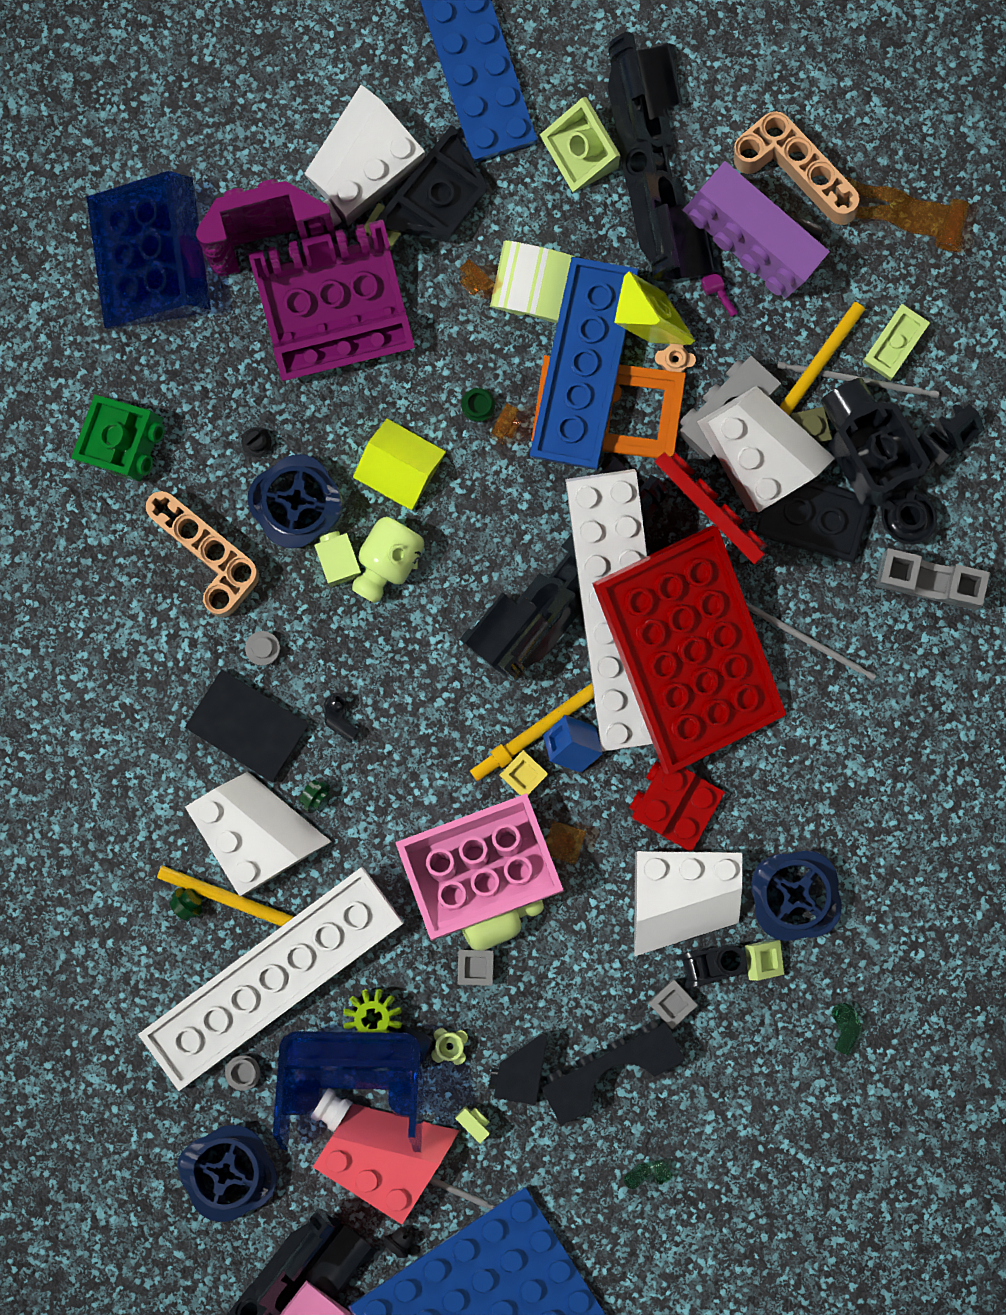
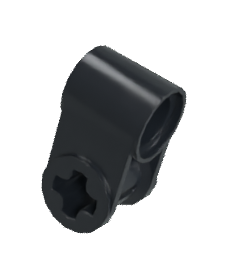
(709, 965)

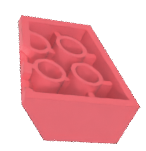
(377, 1162)

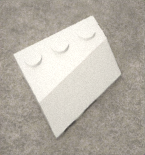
(363, 157)
(762, 449)
(253, 832)
(684, 896)

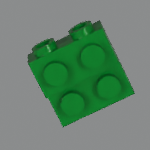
(118, 438)

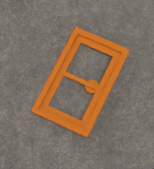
(673, 387)

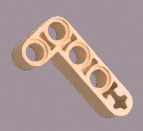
(799, 171)
(199, 547)

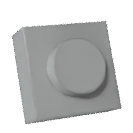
(475, 967)
(672, 1004)

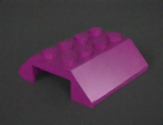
(256, 215)
(332, 302)

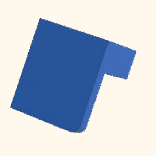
(572, 744)

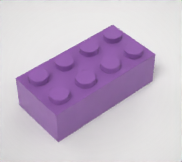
(755, 231)

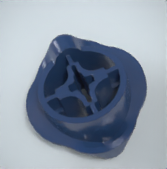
(301, 466)
(818, 866)
(193, 1162)

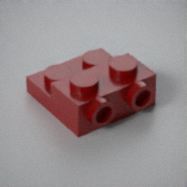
(676, 805)

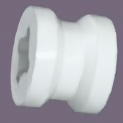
(331, 1109)

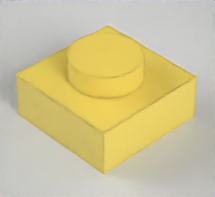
(523, 774)

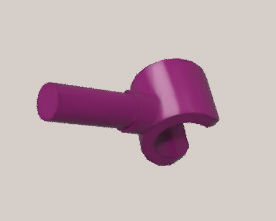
(714, 284)

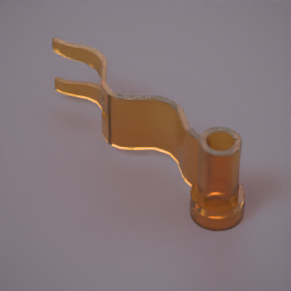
(916, 215)

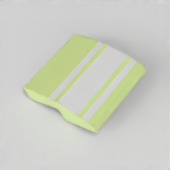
(530, 281)

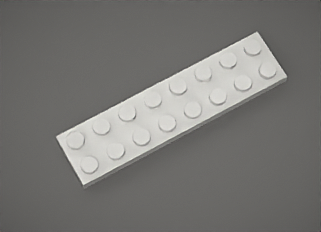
(606, 539)
(270, 978)

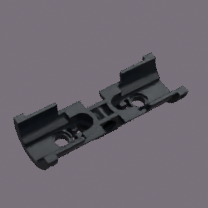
(640, 92)
(524, 631)
(320, 1251)

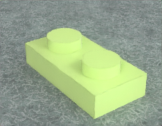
(896, 342)

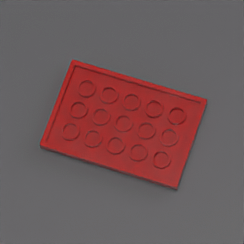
(689, 649)

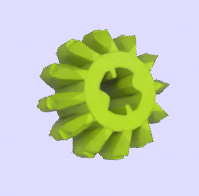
(362, 1012)

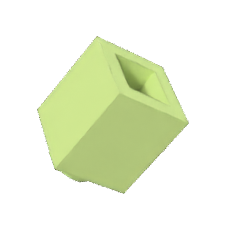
(337, 558)

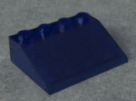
(148, 251)

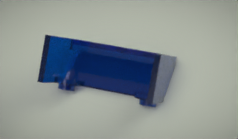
(348, 1062)

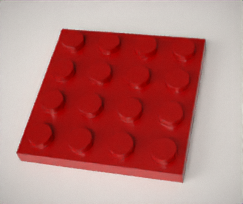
(704, 497)

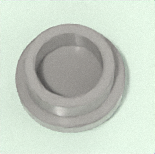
(262, 648)
(242, 1072)

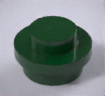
(478, 405)
(315, 796)
(186, 904)

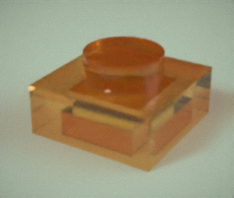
(475, 280)
(506, 424)
(565, 842)

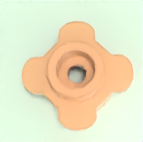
(685, 359)

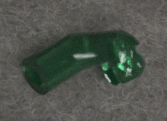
(848, 1025)
(644, 1171)

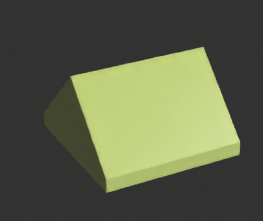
(581, 146)

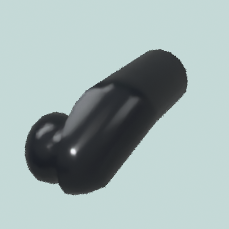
(336, 717)

